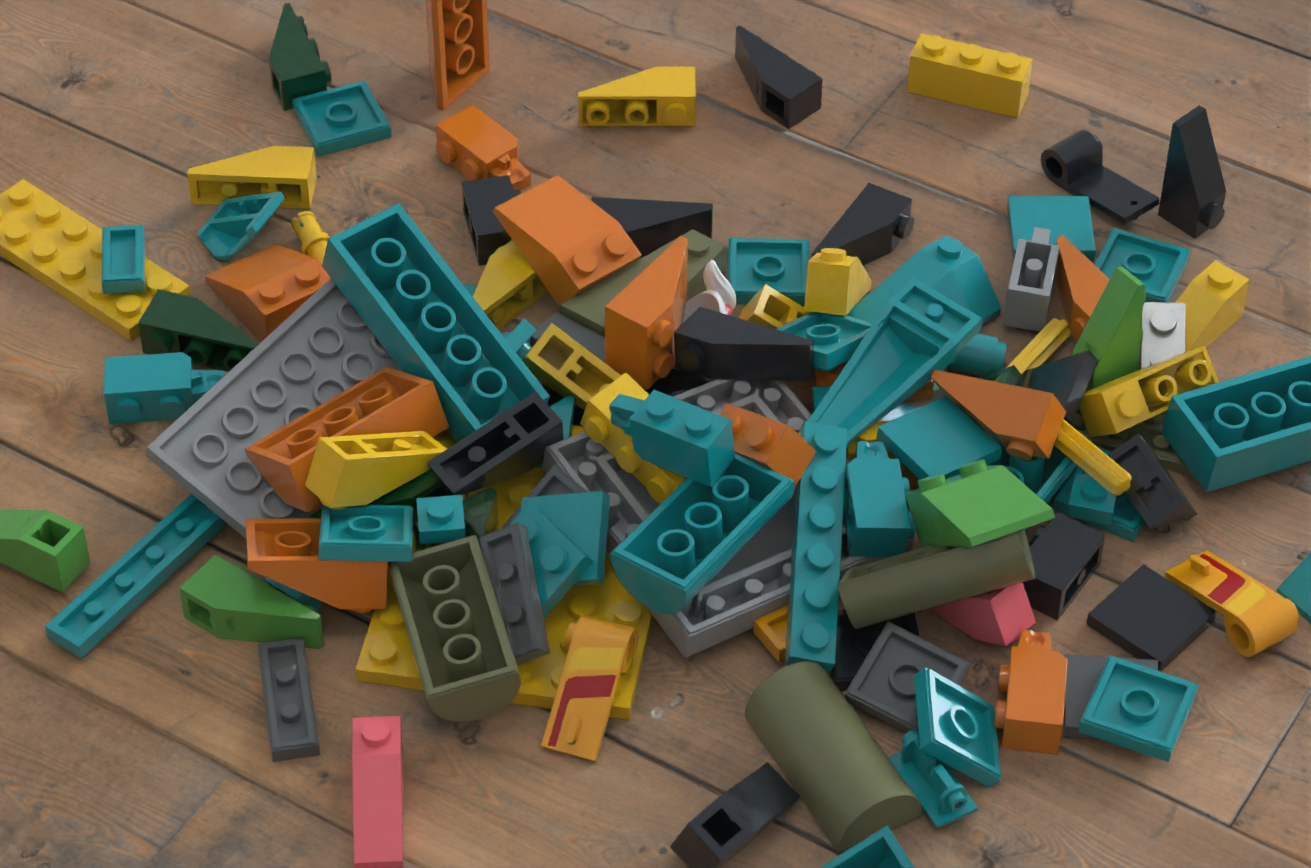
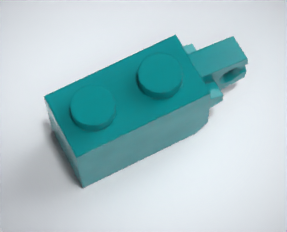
(153, 386)
(676, 435)
(876, 503)

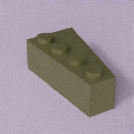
(589, 306)

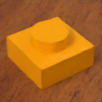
(772, 631)

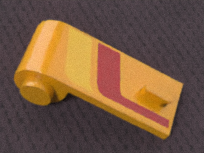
(1251, 611)
(588, 684)

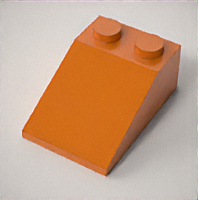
(566, 237)
(267, 286)
(645, 315)
(290, 555)

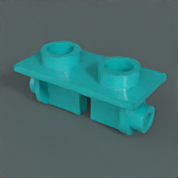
(932, 783)

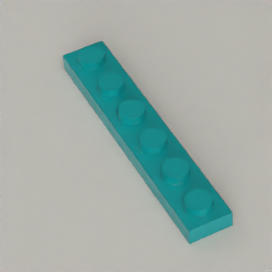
(817, 549)
(134, 577)

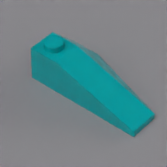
(945, 268)

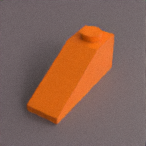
(1078, 284)
(1016, 416)

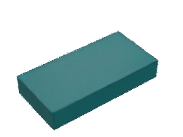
(123, 259)

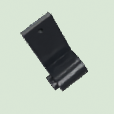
(1079, 169)

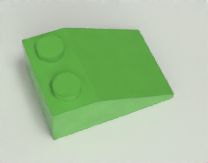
(973, 506)

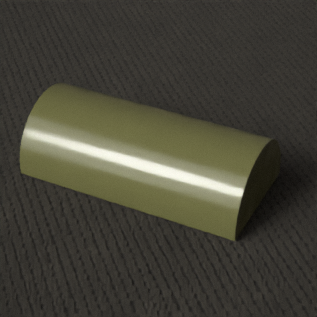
(933, 578)
(456, 631)
(829, 755)

